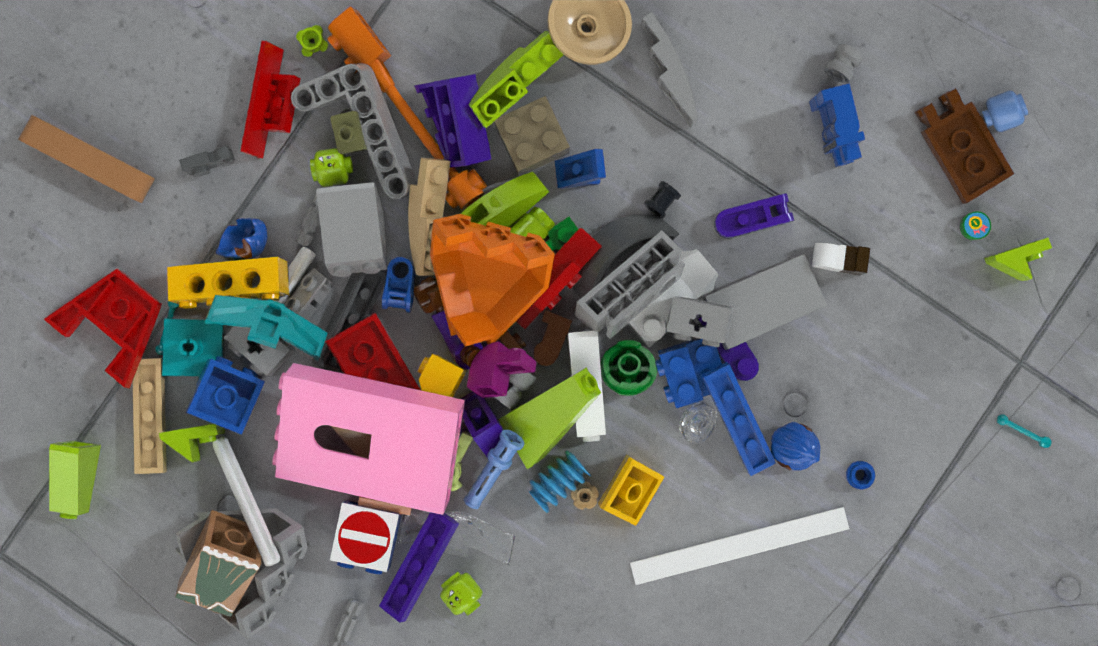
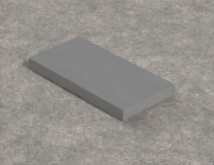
(769, 299)

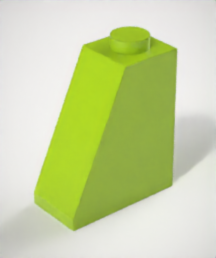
(72, 477)

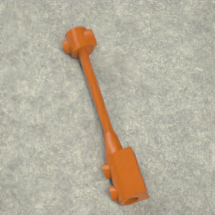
(363, 46)

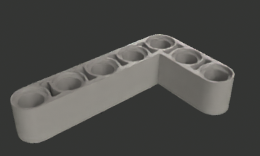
(379, 114)

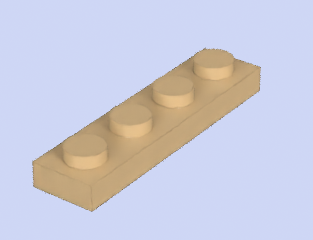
(149, 417)

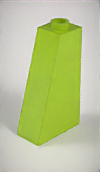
(551, 415)

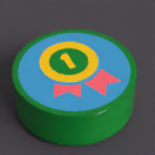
(975, 225)

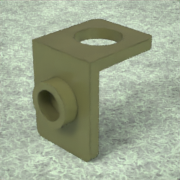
(348, 132)

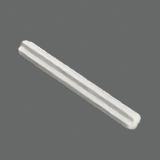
(246, 502)

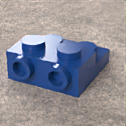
(683, 370)
(225, 394)

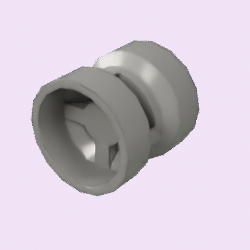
(843, 64)

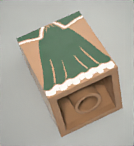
(220, 565)

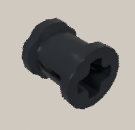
(662, 199)

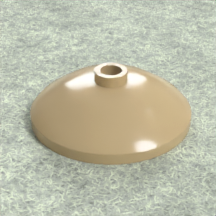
(608, 25)

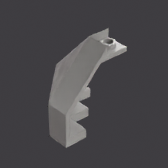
(270, 582)

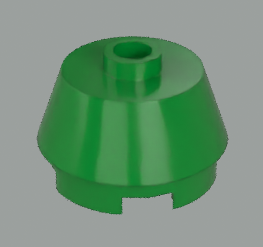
(628, 368)

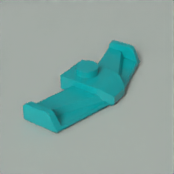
(268, 323)

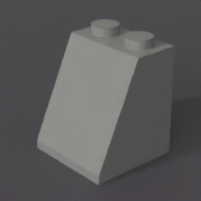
(352, 229)

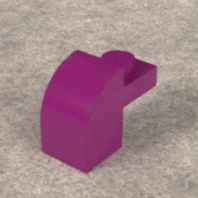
(492, 369)

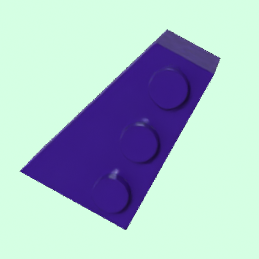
(459, 130)

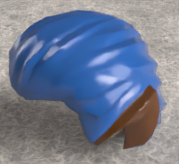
(243, 240)
(795, 446)

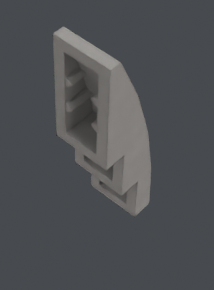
(674, 79)

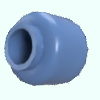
(1005, 111)

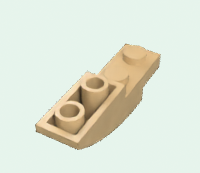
(426, 205)

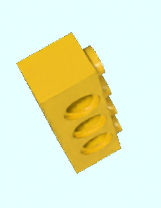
(184, 280)

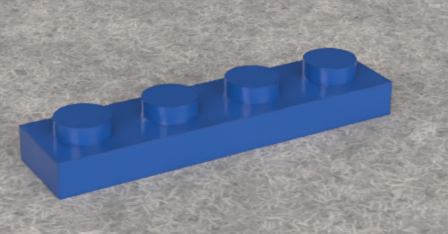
(738, 418)

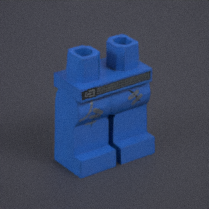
(839, 123)

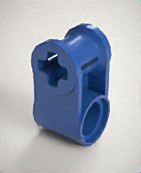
(399, 286)

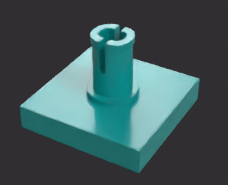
(189, 345)

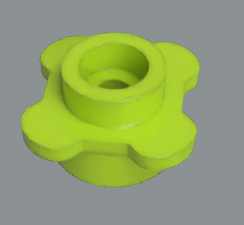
(304, 37)

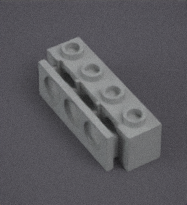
(627, 282)

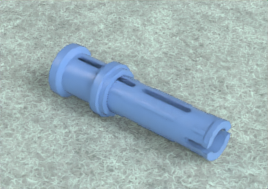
(497, 461)

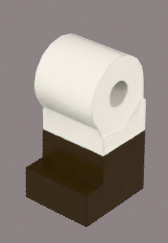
(841, 258)

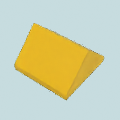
(630, 490)

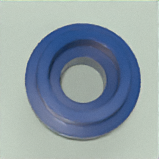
(869, 475)

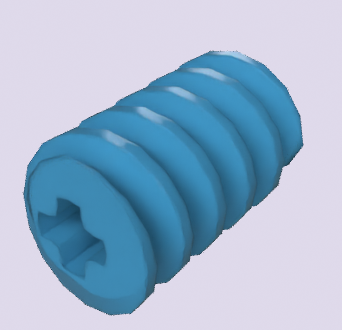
(557, 481)

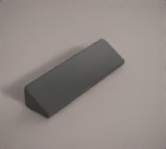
(354, 306)

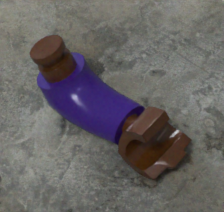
(429, 300)

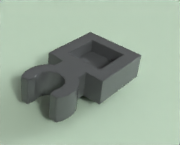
(200, 163)

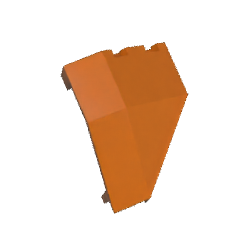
(486, 275)

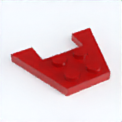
(120, 311)

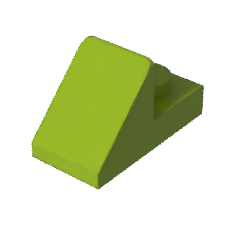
(1015, 260)
(186, 441)

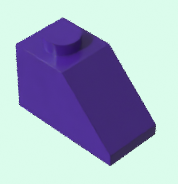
(481, 422)

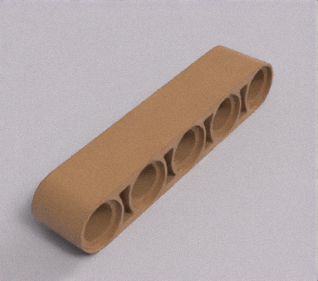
(86, 159)

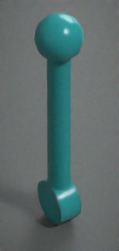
(159, 348)
(1044, 442)

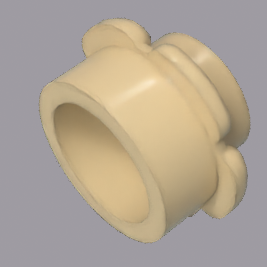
(590, 501)

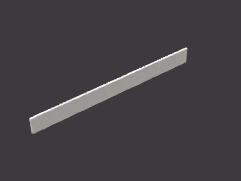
(739, 545)

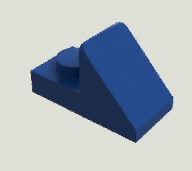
(580, 169)

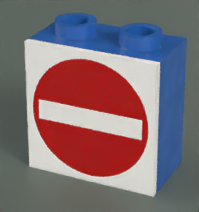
(365, 537)

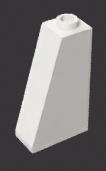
(584, 353)

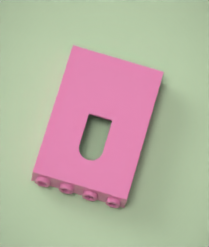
(410, 440)

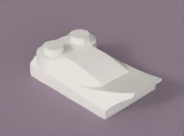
(695, 283)

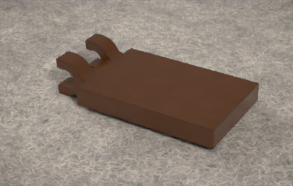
(963, 147)

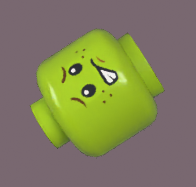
(330, 167)
(461, 594)

